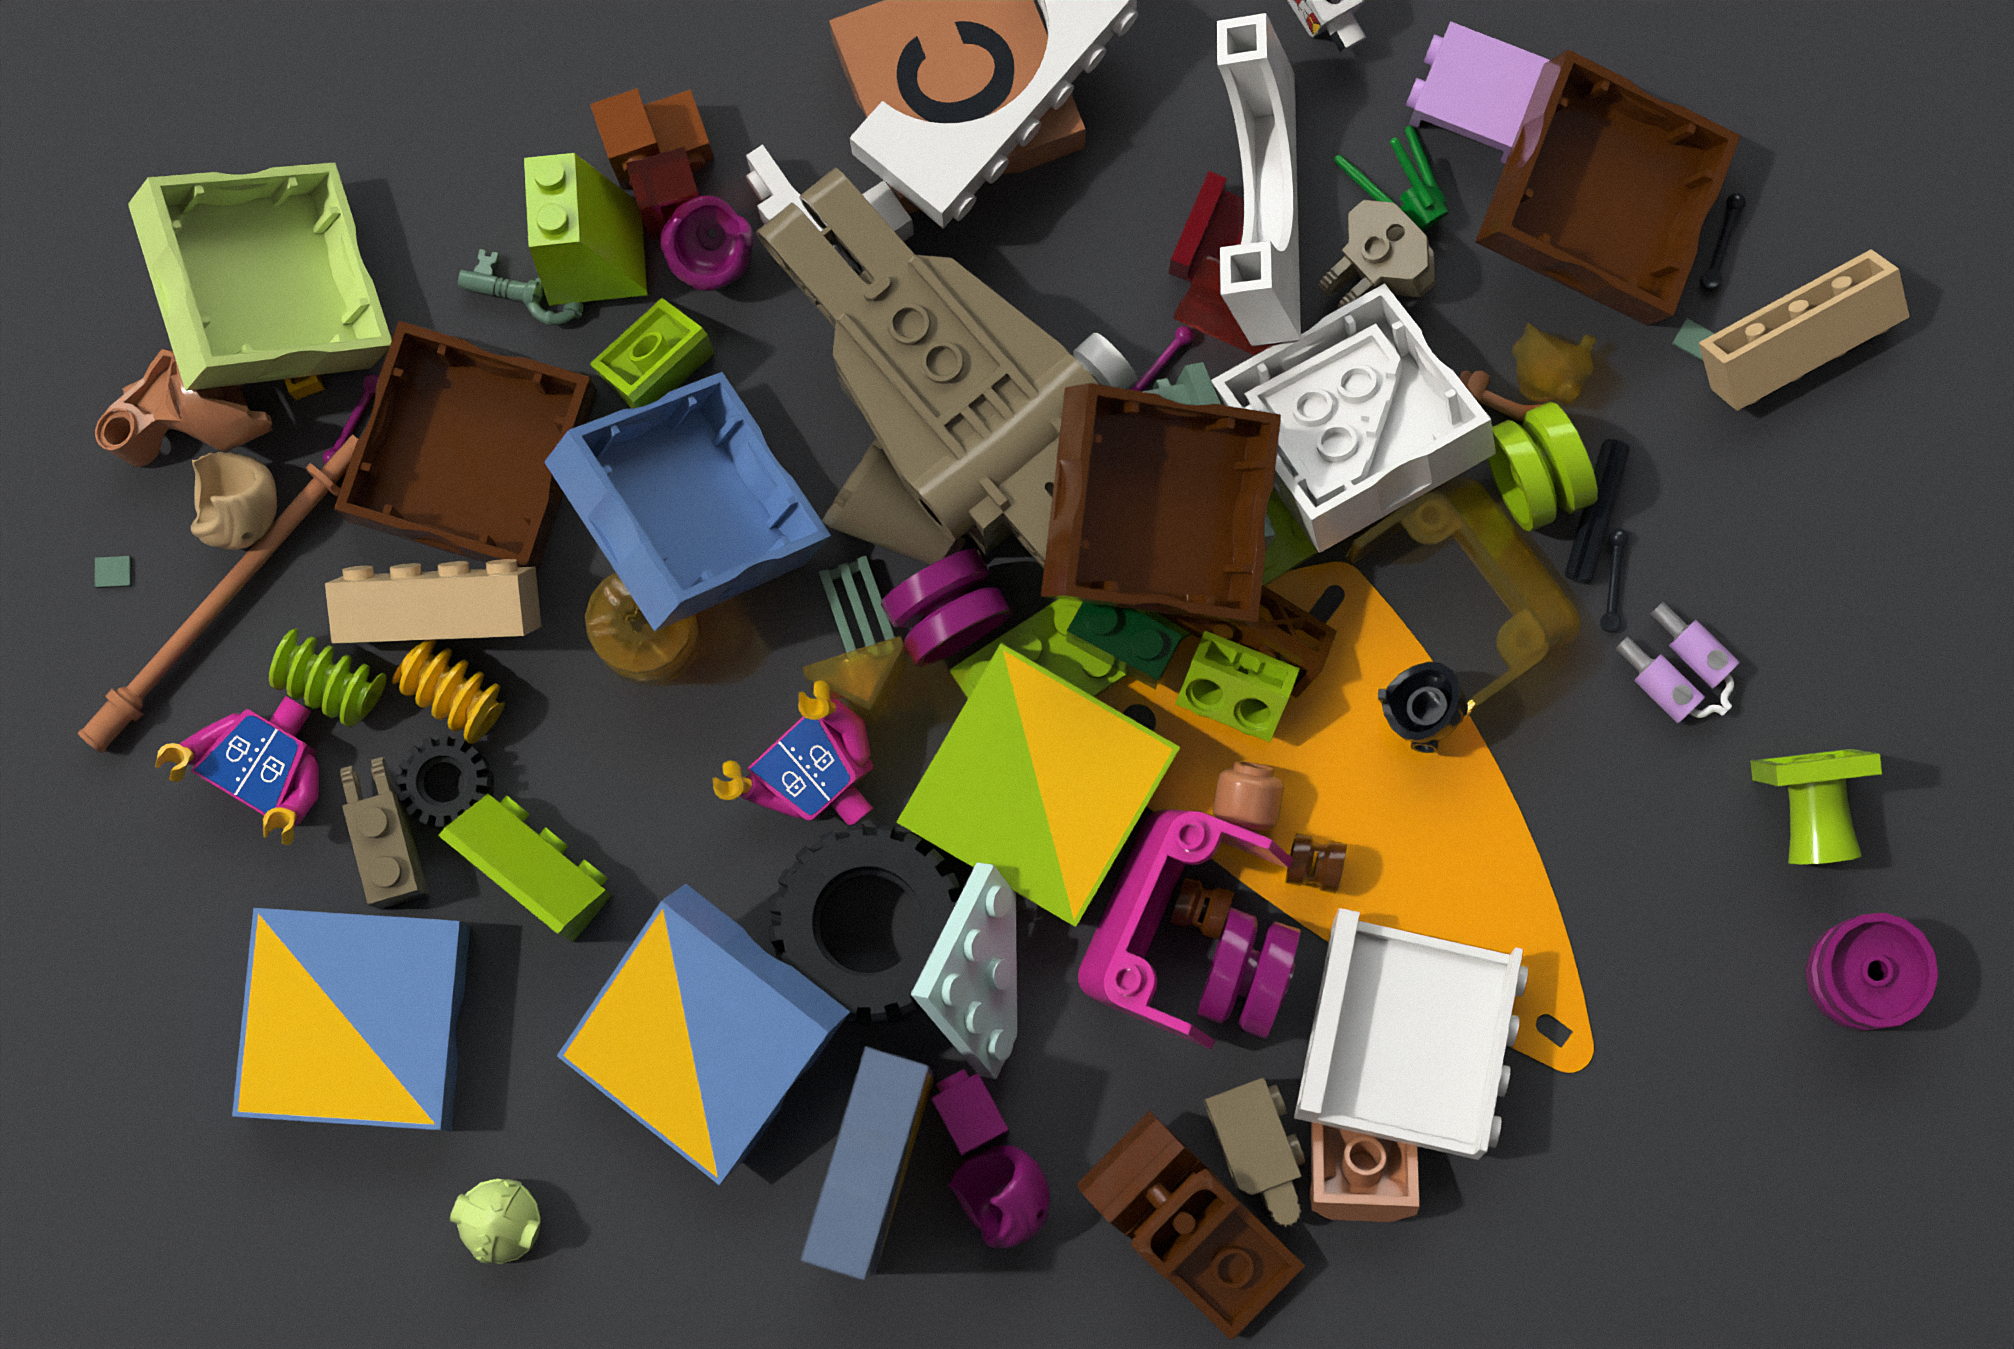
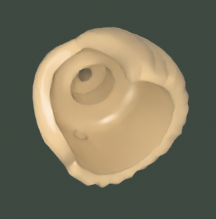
(232, 500)

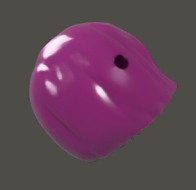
(689, 245)
(1003, 1195)

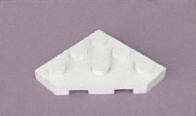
(1333, 410)

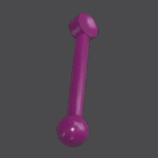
(1183, 336)
(369, 386)

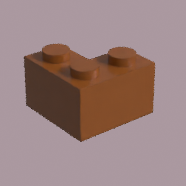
(641, 130)

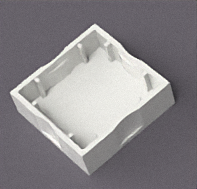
(1427, 438)

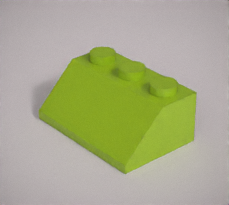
(529, 864)

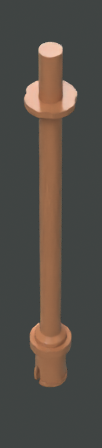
(127, 701)

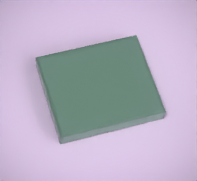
(1690, 336)
(112, 571)

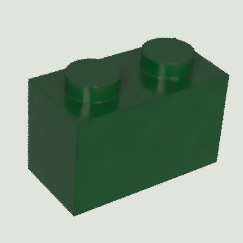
(1125, 640)

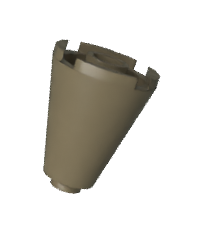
(884, 513)

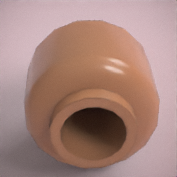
(1249, 796)

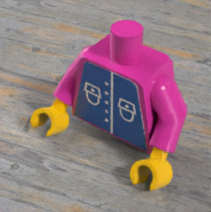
(255, 764)
(809, 764)

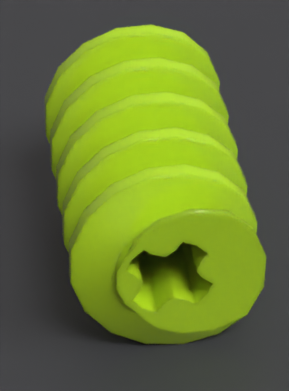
(322, 681)

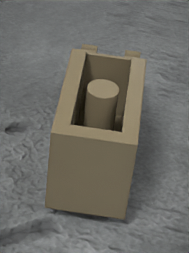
(382, 840)
(1256, 1146)

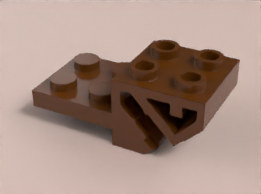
(1189, 1225)

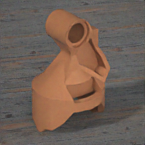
(158, 402)

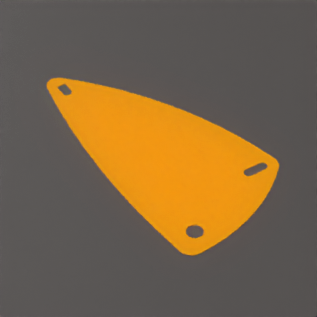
(1425, 833)

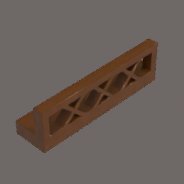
(1273, 637)

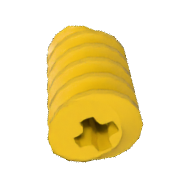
(449, 691)

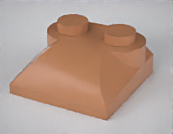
(1362, 1176)

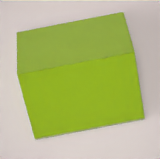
(653, 355)

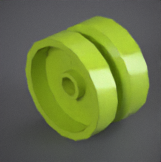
(1541, 467)

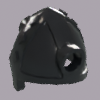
(1424, 705)

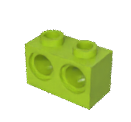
(1237, 686)

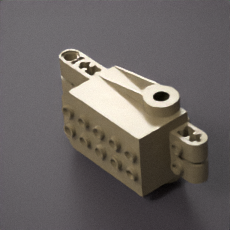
(936, 365)

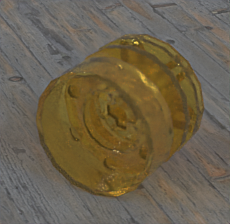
(643, 656)

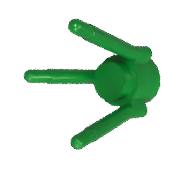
(1422, 201)

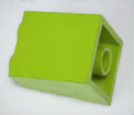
(582, 232)

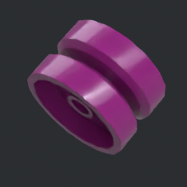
(946, 607)
(1898, 959)
(1254, 974)

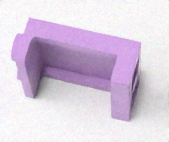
(1476, 87)

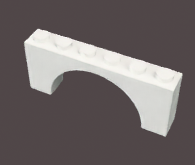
(948, 162)
(1263, 272)

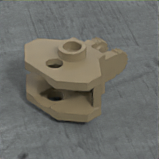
(1381, 250)

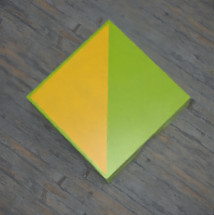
(1038, 784)

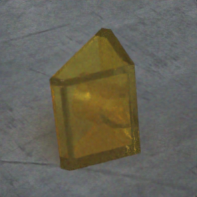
(862, 677)

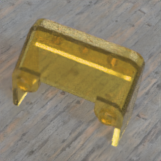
(1541, 612)

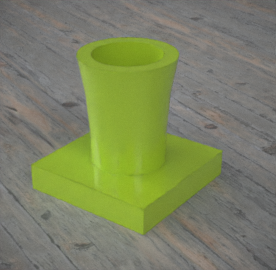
(1819, 800)

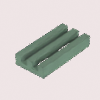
(845, 573)

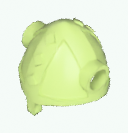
(497, 1220)

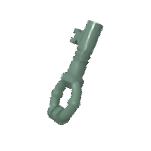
(531, 293)

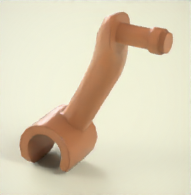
(1477, 386)

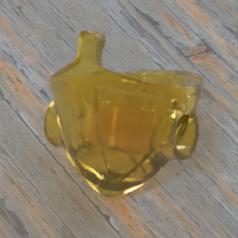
(1550, 366)

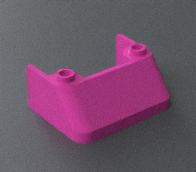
(1114, 962)

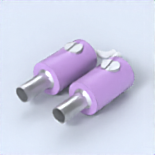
(1666, 683)

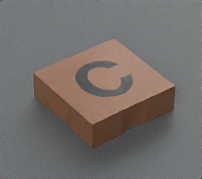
(953, 67)

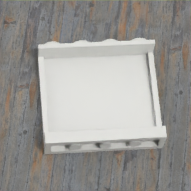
(1411, 1038)

